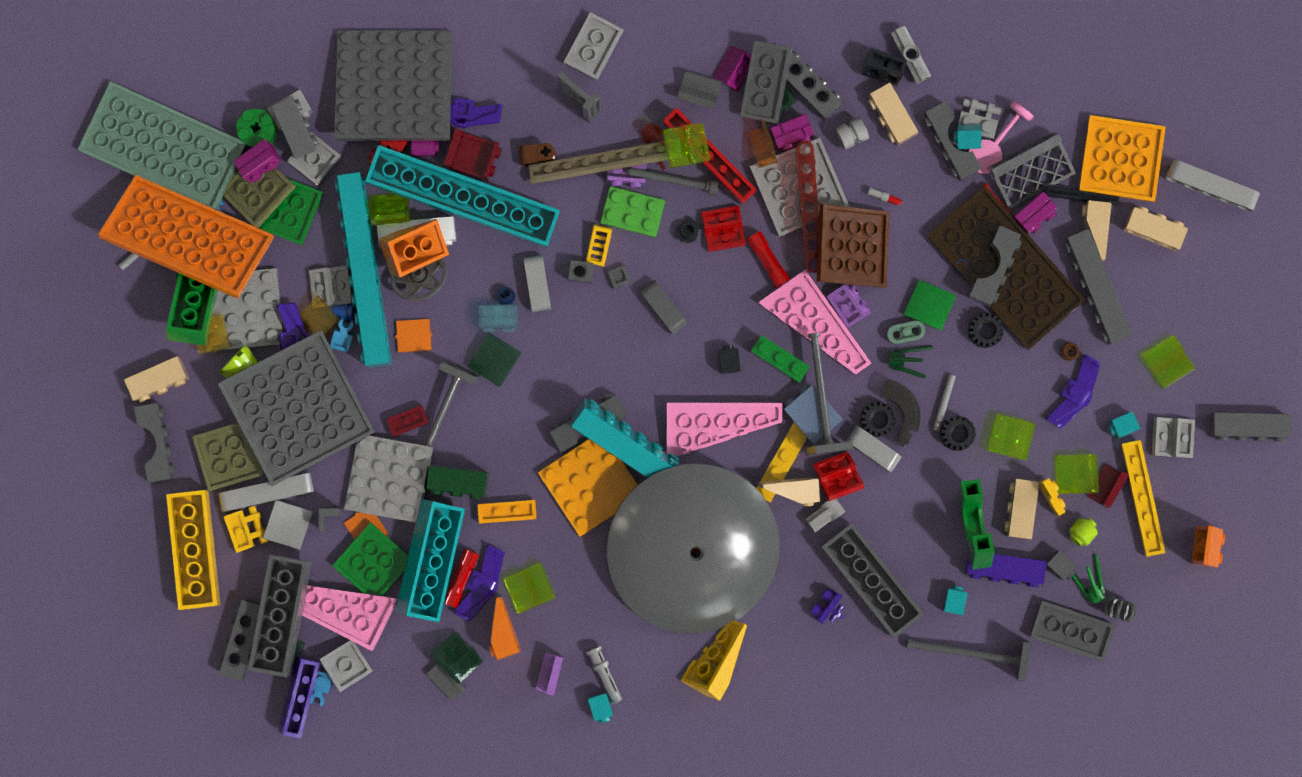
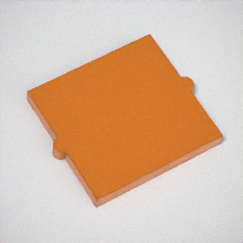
(413, 335)
(360, 521)

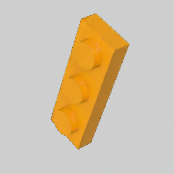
(507, 511)

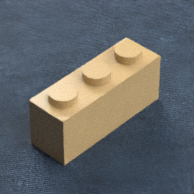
(892, 114)
(1155, 228)
(157, 379)
(1021, 508)

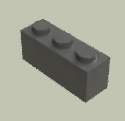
(295, 127)

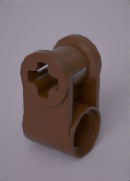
(532, 153)

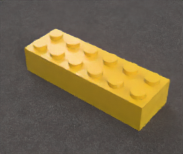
(193, 549)

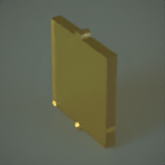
(318, 316)
(217, 337)

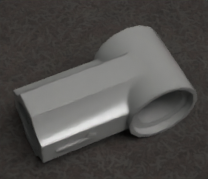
(828, 512)

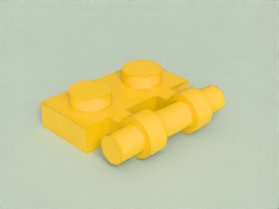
(239, 529)

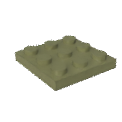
(258, 198)
(226, 457)

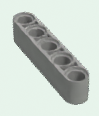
(1212, 185)
(265, 493)

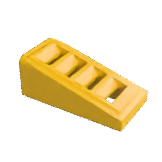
(601, 262)

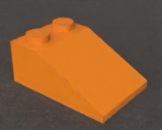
(413, 247)
(1208, 546)
(503, 636)

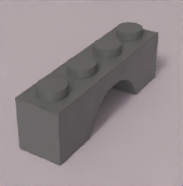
(963, 163)
(1004, 243)
(566, 436)
(159, 466)

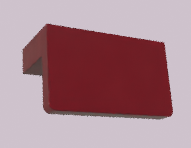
(1110, 484)

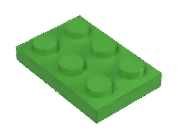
(632, 212)

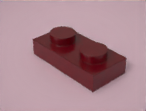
(407, 421)

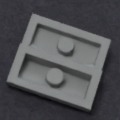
(331, 285)
(1173, 437)
(287, 525)

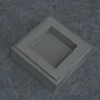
(619, 276)

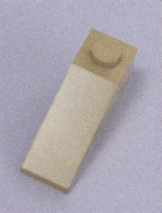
(1097, 220)
(800, 489)

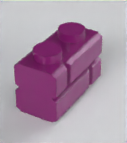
(791, 132)
(257, 161)
(1035, 212)

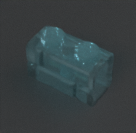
(498, 317)

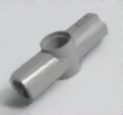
(905, 43)

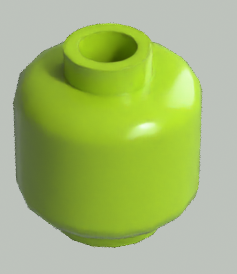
(1083, 531)

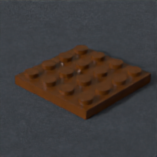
(853, 246)

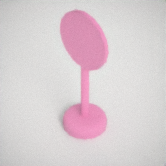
(990, 151)

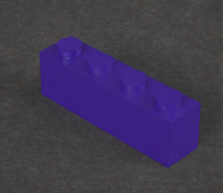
(1012, 569)
(298, 697)

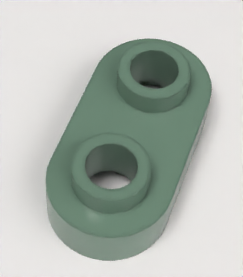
(905, 332)

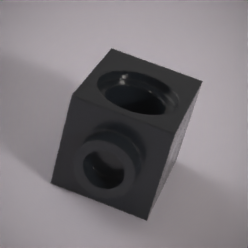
(729, 359)

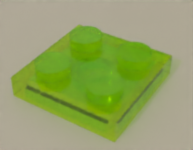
(389, 209)

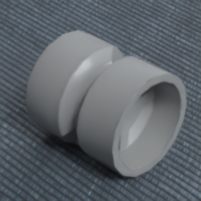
(851, 133)

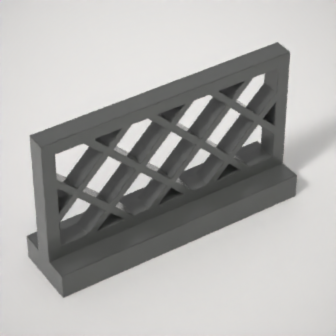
(590, 104)
(1028, 154)

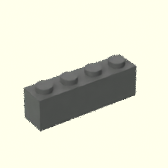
(1251, 425)

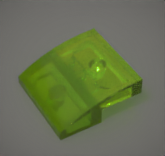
(686, 145)
(1168, 362)
(1011, 437)
(1077, 474)
(529, 588)

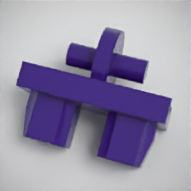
(832, 599)

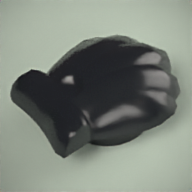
(688, 230)

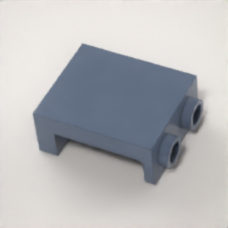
(806, 413)

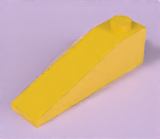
(715, 666)

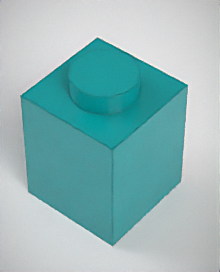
(968, 136)
(1123, 425)
(955, 600)
(600, 707)

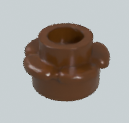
(1069, 356)

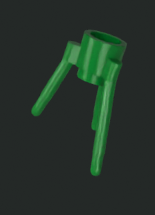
(1095, 592)

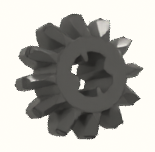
(1120, 609)

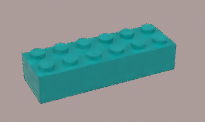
(621, 440)
(430, 560)

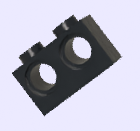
(884, 67)

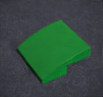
(930, 305)

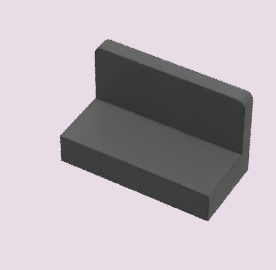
(699, 89)
(324, 513)
(445, 683)

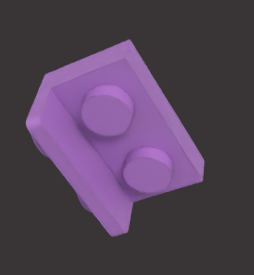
(619, 176)
(849, 304)
(549, 673)

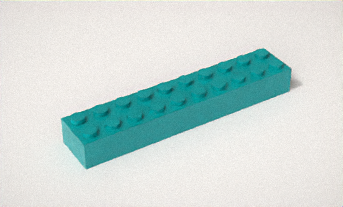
(462, 196)
(364, 270)

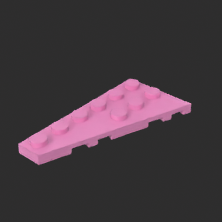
(807, 312)
(708, 423)
(350, 614)

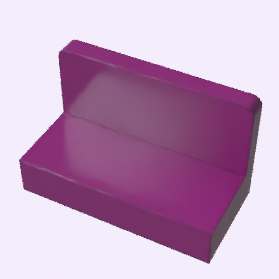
(733, 68)

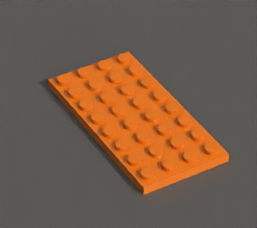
(186, 236)

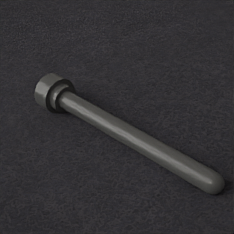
(709, 186)

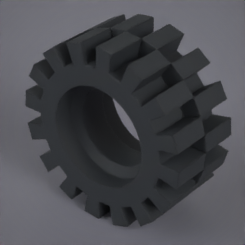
(997, 330)
(886, 411)
(946, 433)

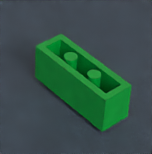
(780, 359)

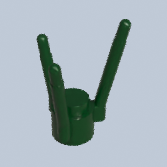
(896, 359)

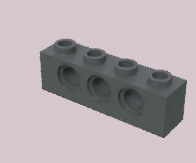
(823, 109)
(226, 666)

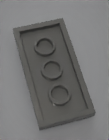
(766, 82)
(1072, 631)

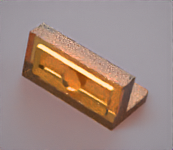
(763, 146)

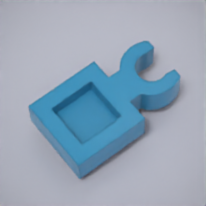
(342, 337)
(321, 686)

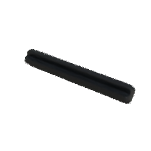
(1079, 195)

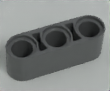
(663, 307)

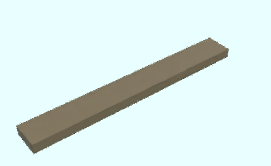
(597, 162)

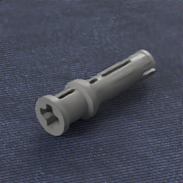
(601, 666)

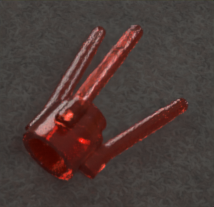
(653, 132)

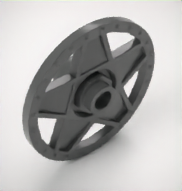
(421, 279)

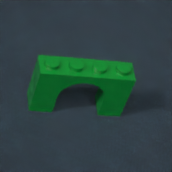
(979, 543)

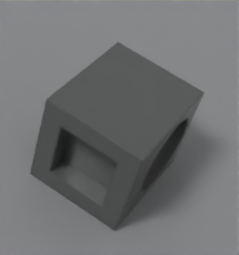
(586, 278)
(1061, 565)

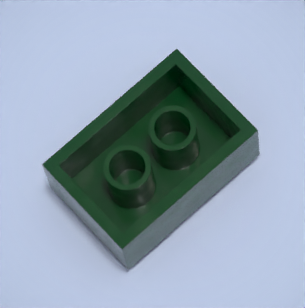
(457, 482)

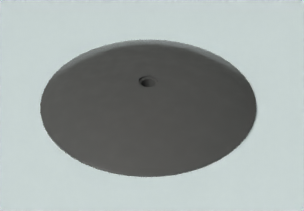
(683, 511)

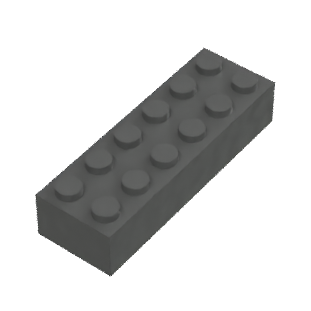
(872, 580)
(279, 615)

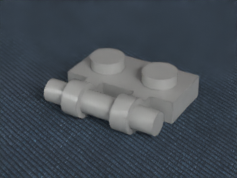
(988, 125)

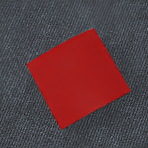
(723, 228)
(838, 476)

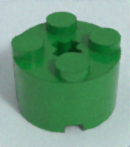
(251, 119)

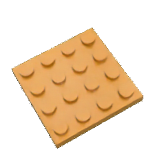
(1122, 158)
(588, 485)

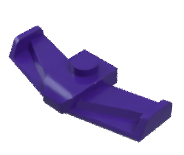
(465, 114)
(292, 324)
(1076, 393)
(482, 584)

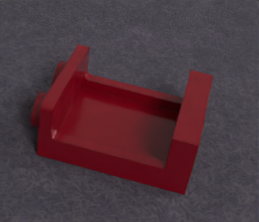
(472, 155)

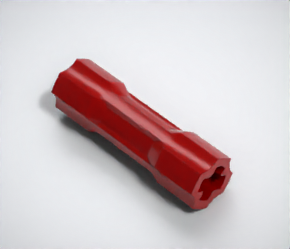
(761, 248)
(465, 565)

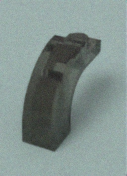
(909, 407)

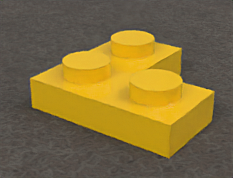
(1049, 489)

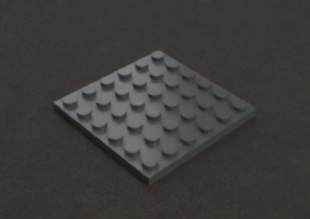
(393, 86)
(296, 407)

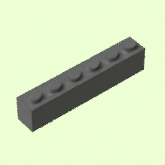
(1098, 287)

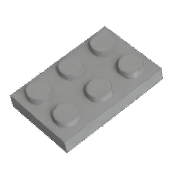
(593, 46)

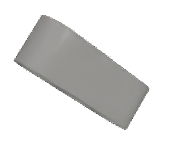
(537, 283)
(874, 449)

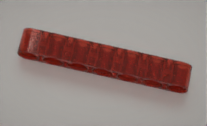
(807, 197)

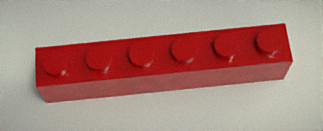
(718, 165)

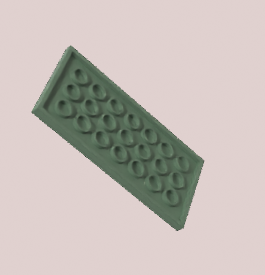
(162, 145)

